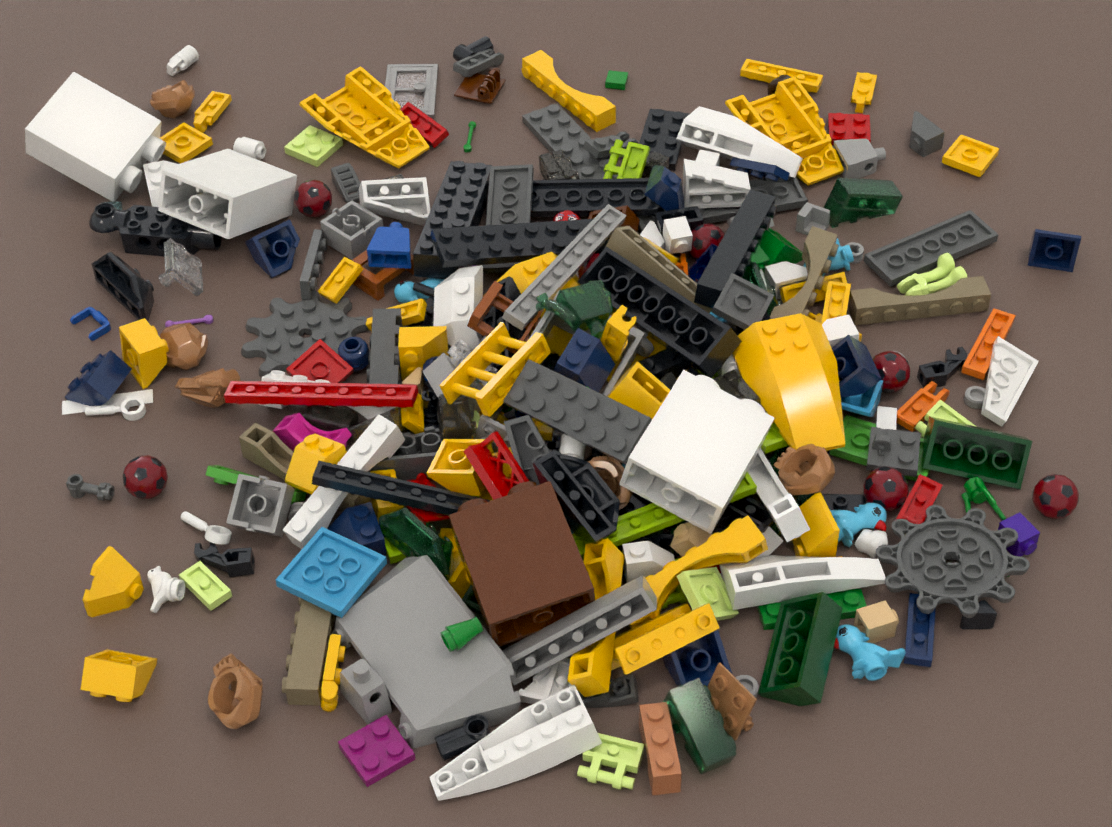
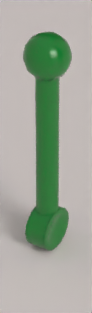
(467, 147)

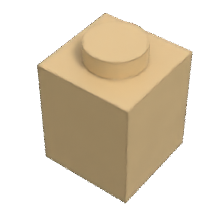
(688, 536)
(877, 621)

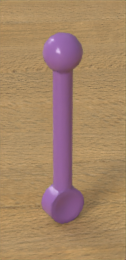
(208, 319)

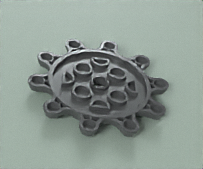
(282, 332)
(928, 545)

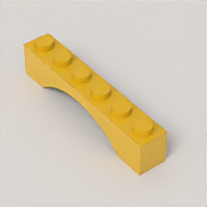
(591, 109)
(736, 544)
(592, 665)

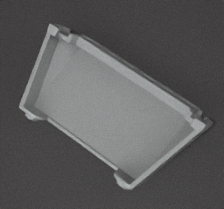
(399, 636)

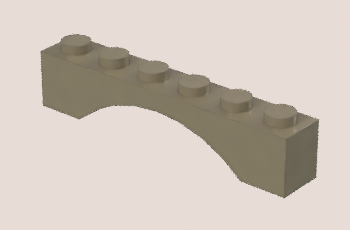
(817, 251)
(876, 306)
(270, 453)

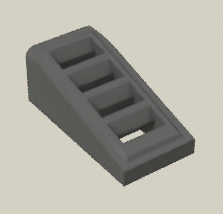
(346, 182)

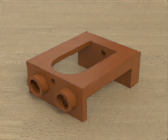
(374, 283)
(497, 300)

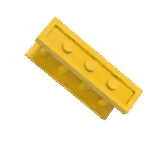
(498, 384)
(662, 636)

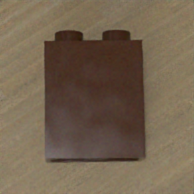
(521, 561)

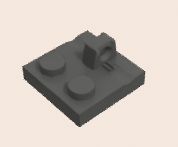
(742, 302)
(894, 450)

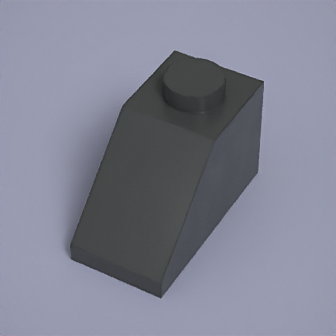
(925, 135)

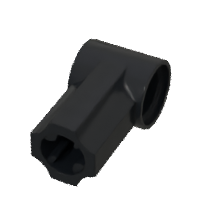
(463, 51)
(462, 738)

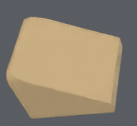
(416, 378)

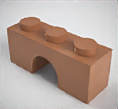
(661, 748)

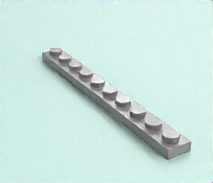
(564, 266)

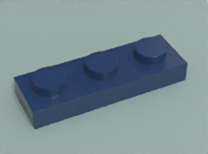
(760, 169)
(919, 635)

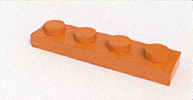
(979, 358)

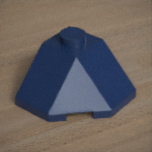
(665, 188)
(275, 248)

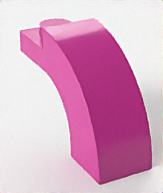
(295, 428)

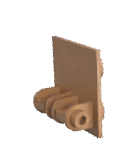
(731, 701)

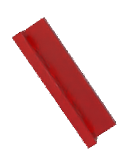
(491, 471)

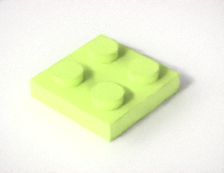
(313, 146)
(705, 587)

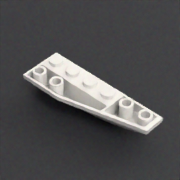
(734, 138)
(787, 577)
(521, 747)

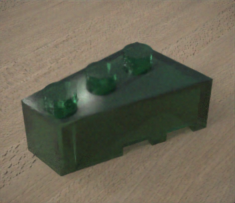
(861, 198)
(700, 726)

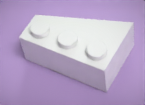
(713, 185)
(397, 198)

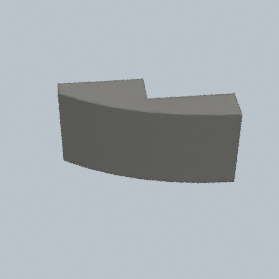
(621, 692)

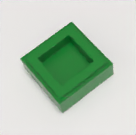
(616, 80)

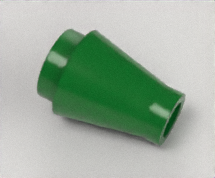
(459, 634)

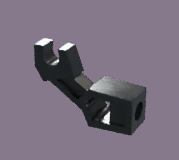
(939, 371)
(233, 561)

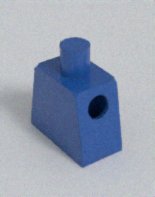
(390, 247)

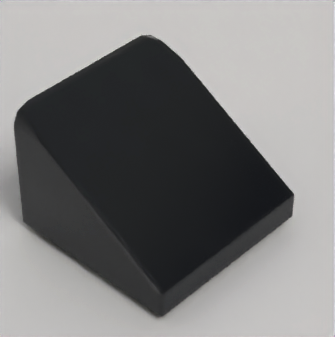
(982, 620)

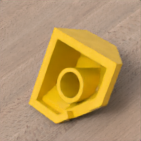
(114, 584)

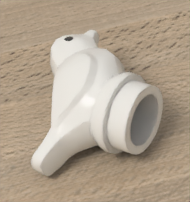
(164, 588)

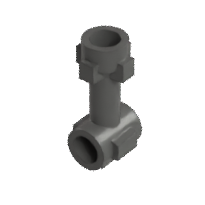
(79, 488)

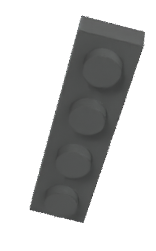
(312, 267)

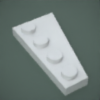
(1006, 380)

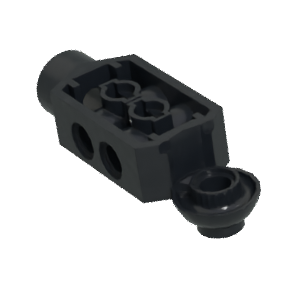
(146, 229)

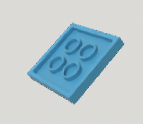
(331, 571)

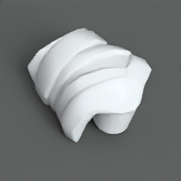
(870, 540)

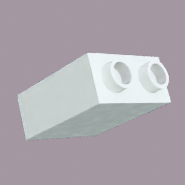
(94, 137)
(227, 193)
(696, 450)

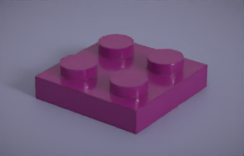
(376, 750)

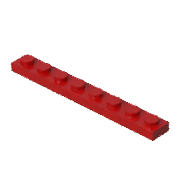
(321, 394)

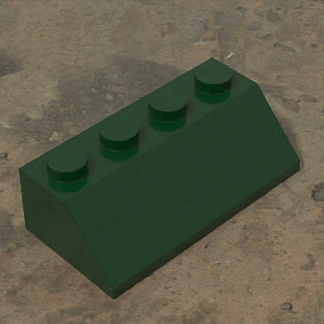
(975, 452)
(801, 650)

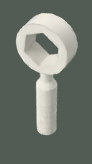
(126, 404)
(213, 533)

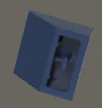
(98, 380)

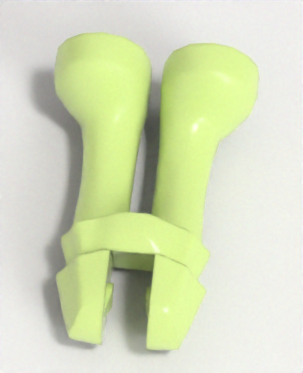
(944, 274)

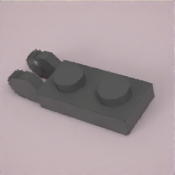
(478, 62)
(601, 146)

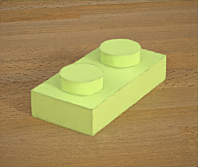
(205, 585)

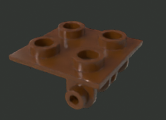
(481, 87)

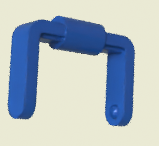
(98, 316)

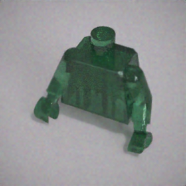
(581, 306)

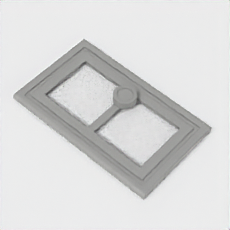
(413, 84)

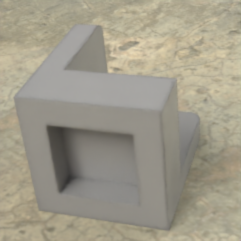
(811, 216)

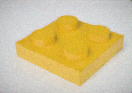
(185, 143)
(970, 155)

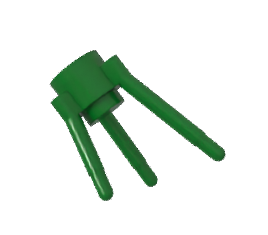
(978, 493)

